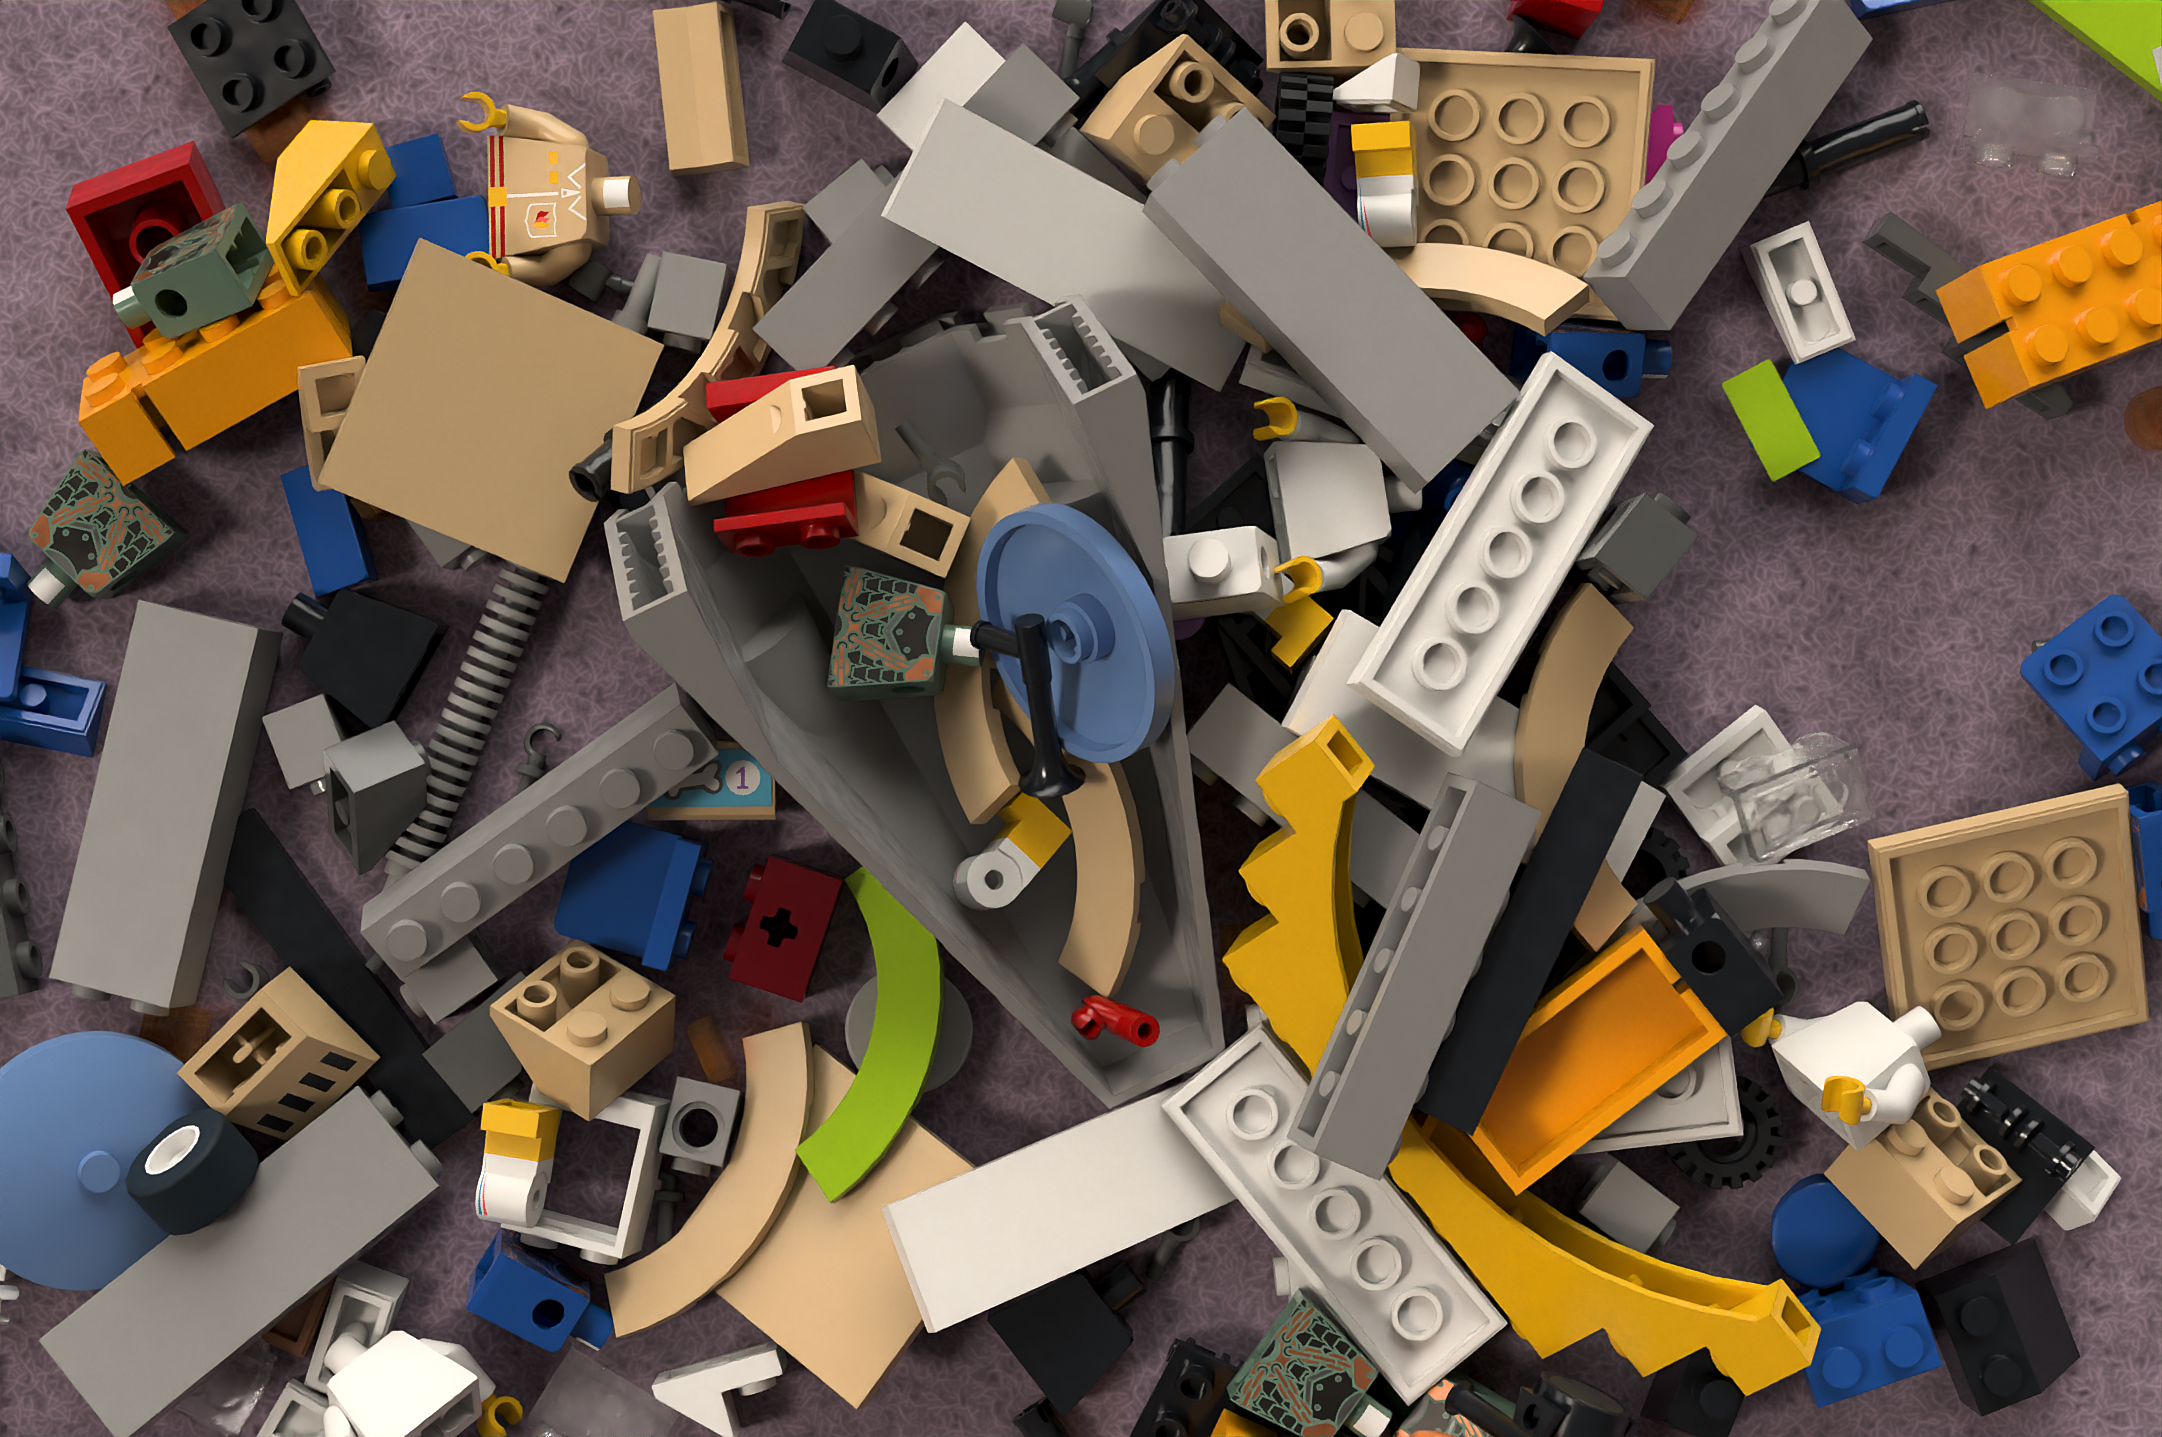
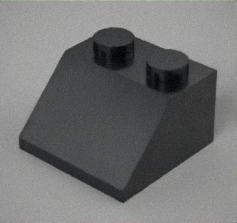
(1999, 1327)

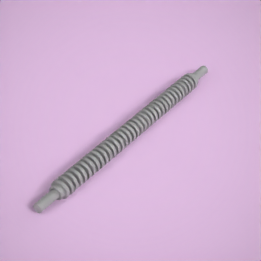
(490, 662)

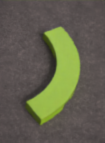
(899, 1047)

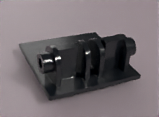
(1190, 17)
(251, 57)
(2030, 1140)
(1191, 1394)

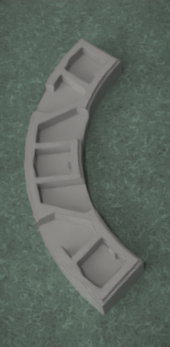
(1758, 898)

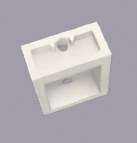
(598, 1241)

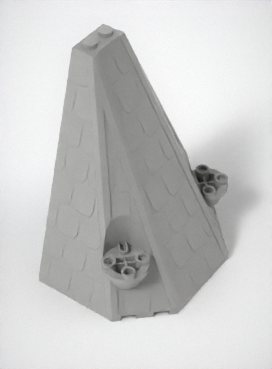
(759, 643)

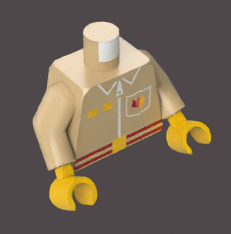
(545, 194)

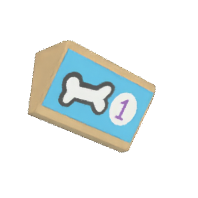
(723, 789)

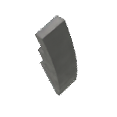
(1932, 270)

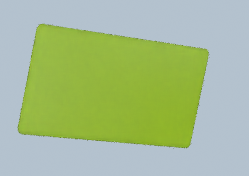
(1771, 420)

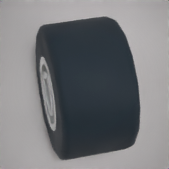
(192, 1172)

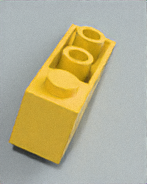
(322, 193)

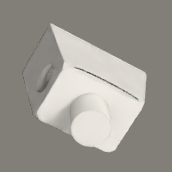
(1222, 572)

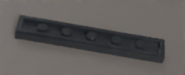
(1528, 940)
(329, 961)

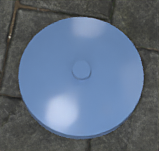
(1100, 623)
(68, 1135)

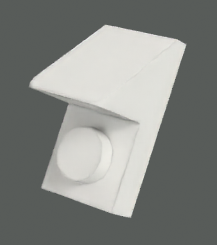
(705, 1386)

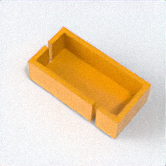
(2064, 303)
(208, 375)
(1591, 1057)

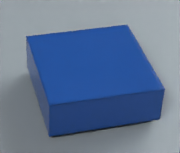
(421, 172)

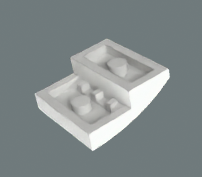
(1696, 792)

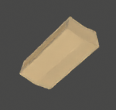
(701, 89)

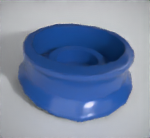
(1820, 1234)

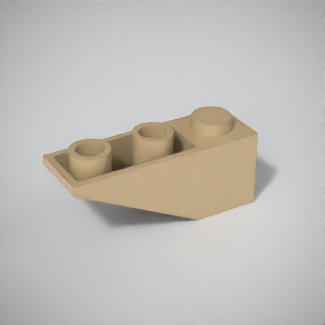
(786, 437)
(907, 525)

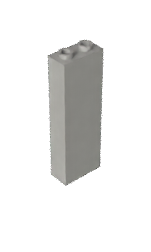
(1327, 298)
(165, 807)
(223, 1287)

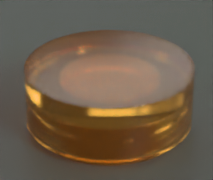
(2144, 419)

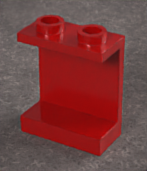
(802, 512)

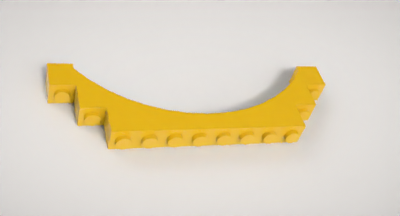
(1533, 1260)

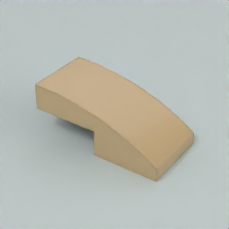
(324, 399)

